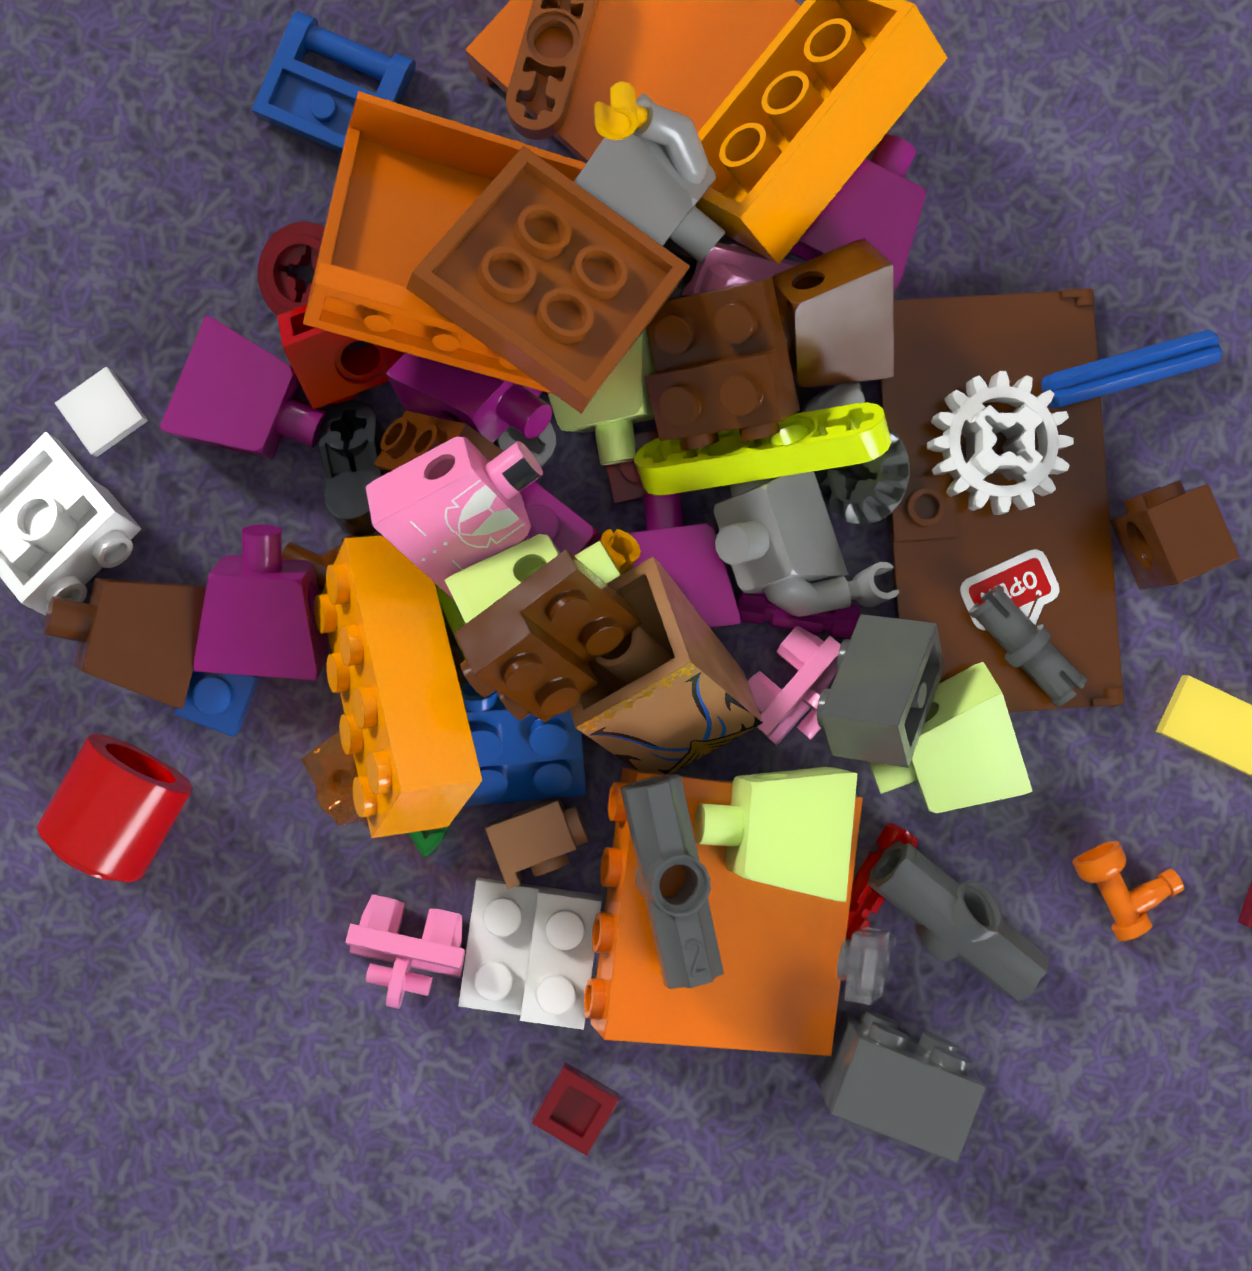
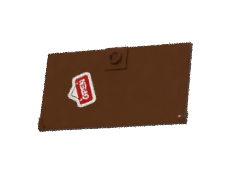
(1045, 557)

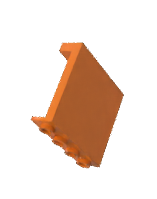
(671, 50)
(392, 201)
(771, 940)

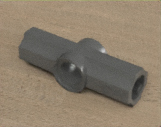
(958, 920)
(682, 921)

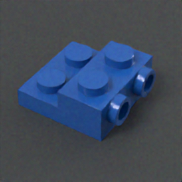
(524, 756)

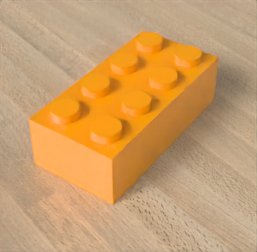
(812, 116)
(395, 690)

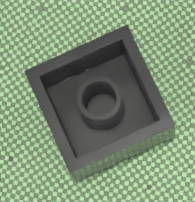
(901, 1084)

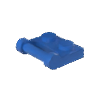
(318, 102)

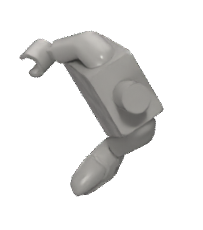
(784, 540)

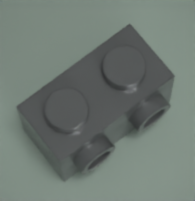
(882, 690)

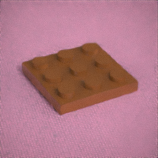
(548, 278)

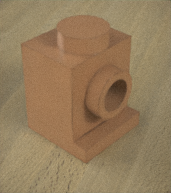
(535, 839)

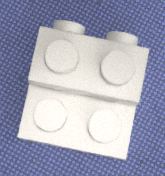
(57, 526)
(530, 952)

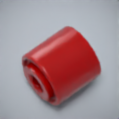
(113, 809)

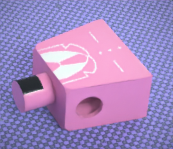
(454, 506)

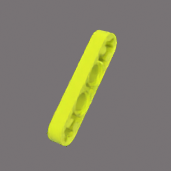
(804, 444)

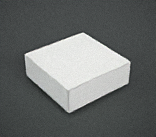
(101, 411)

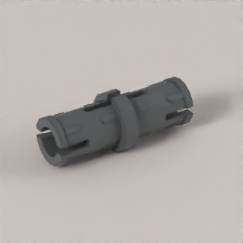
(1028, 646)

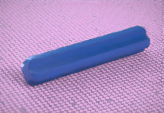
(1132, 368)

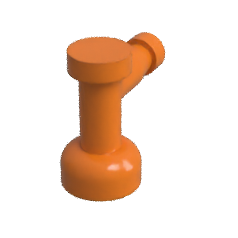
(1128, 908)

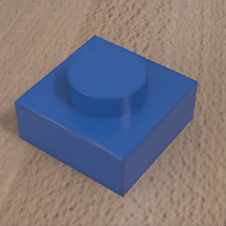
(218, 700)

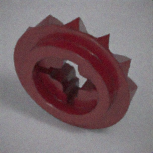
(288, 248)

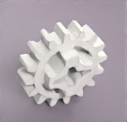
(1020, 459)

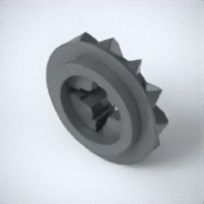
(871, 499)

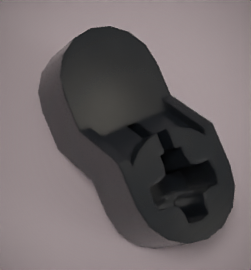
(350, 439)

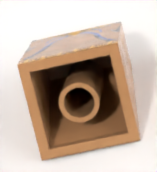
(667, 685)

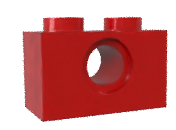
(325, 366)

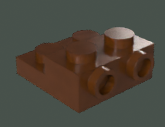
(720, 365)
(543, 636)

